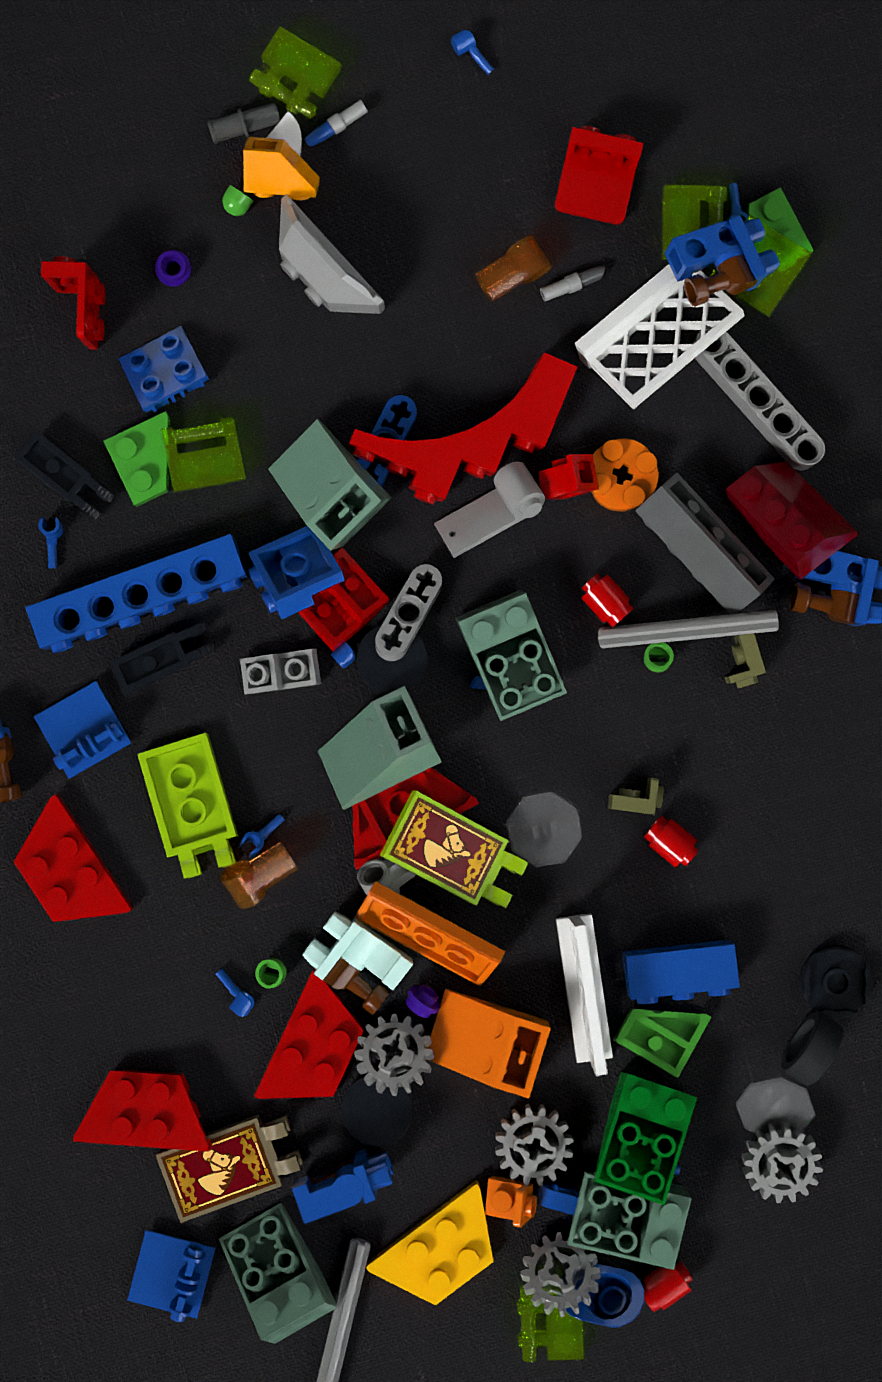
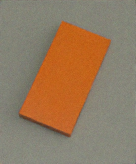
(429, 934)

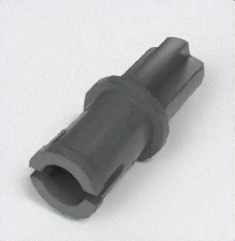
(243, 122)

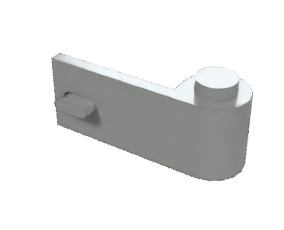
(512, 501)

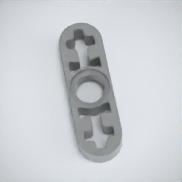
(405, 639)

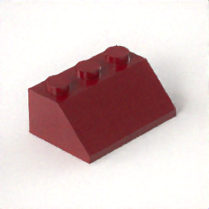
(789, 516)

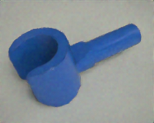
(464, 42)
(735, 203)
(51, 538)
(344, 655)
(258, 837)
(243, 1001)

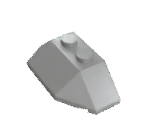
(321, 266)

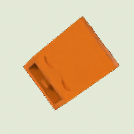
(489, 1042)

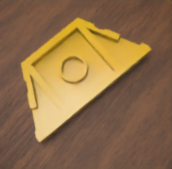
(439, 1250)

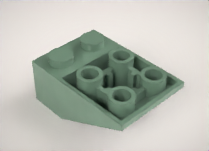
(328, 486)
(511, 654)
(378, 749)
(628, 1224)
(276, 1275)

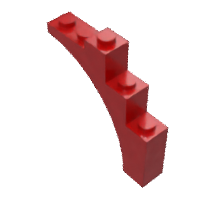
(434, 462)

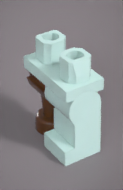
(355, 949)

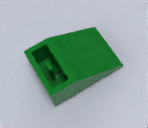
(643, 1138)

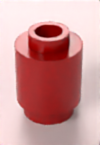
(606, 599)
(671, 841)
(666, 1286)

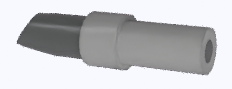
(572, 283)

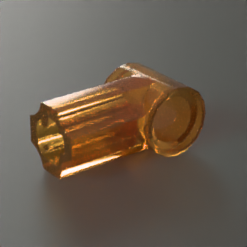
(521, 264)
(251, 879)

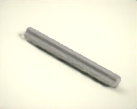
(688, 629)
(344, 1313)

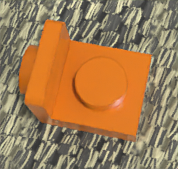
(510, 1200)

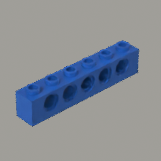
(49, 615)

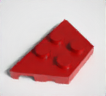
(378, 814)
(67, 869)
(312, 1047)
(144, 1112)

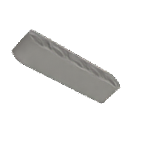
(761, 416)

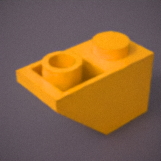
(277, 169)

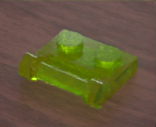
(682, 209)
(204, 466)

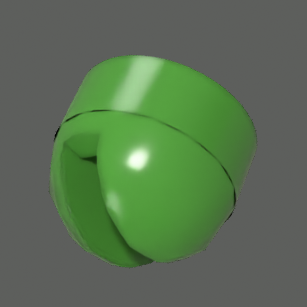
(236, 202)
(658, 650)
(269, 979)

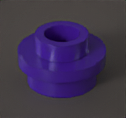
(173, 257)
(423, 1000)

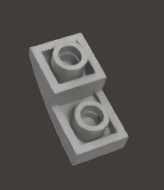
(280, 671)

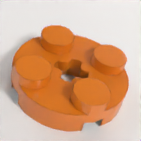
(640, 465)

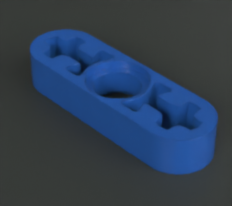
(404, 424)

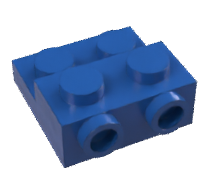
(293, 571)

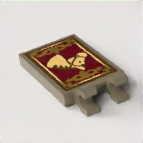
(235, 1169)

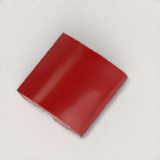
(344, 606)

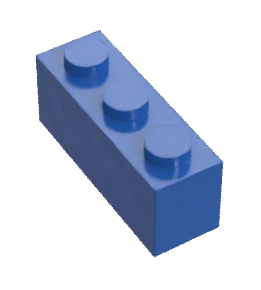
(681, 971)

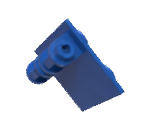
(163, 370)
(82, 730)
(171, 1274)

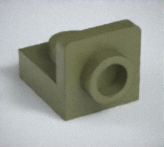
(748, 654)
(630, 800)

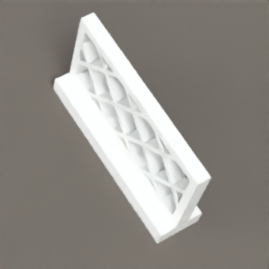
(633, 316)
(584, 991)

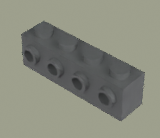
(705, 545)

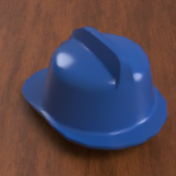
(617, 1300)

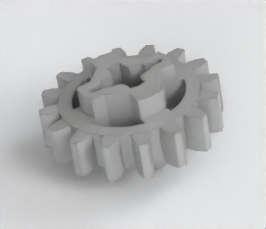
(406, 1062)
(548, 1146)
(790, 1149)
(547, 1281)

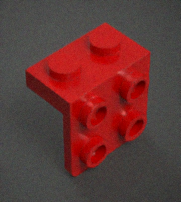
(598, 175)
(78, 278)

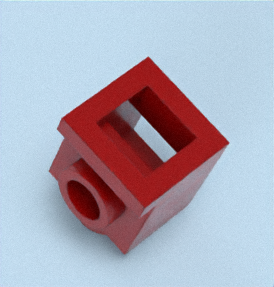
(569, 477)

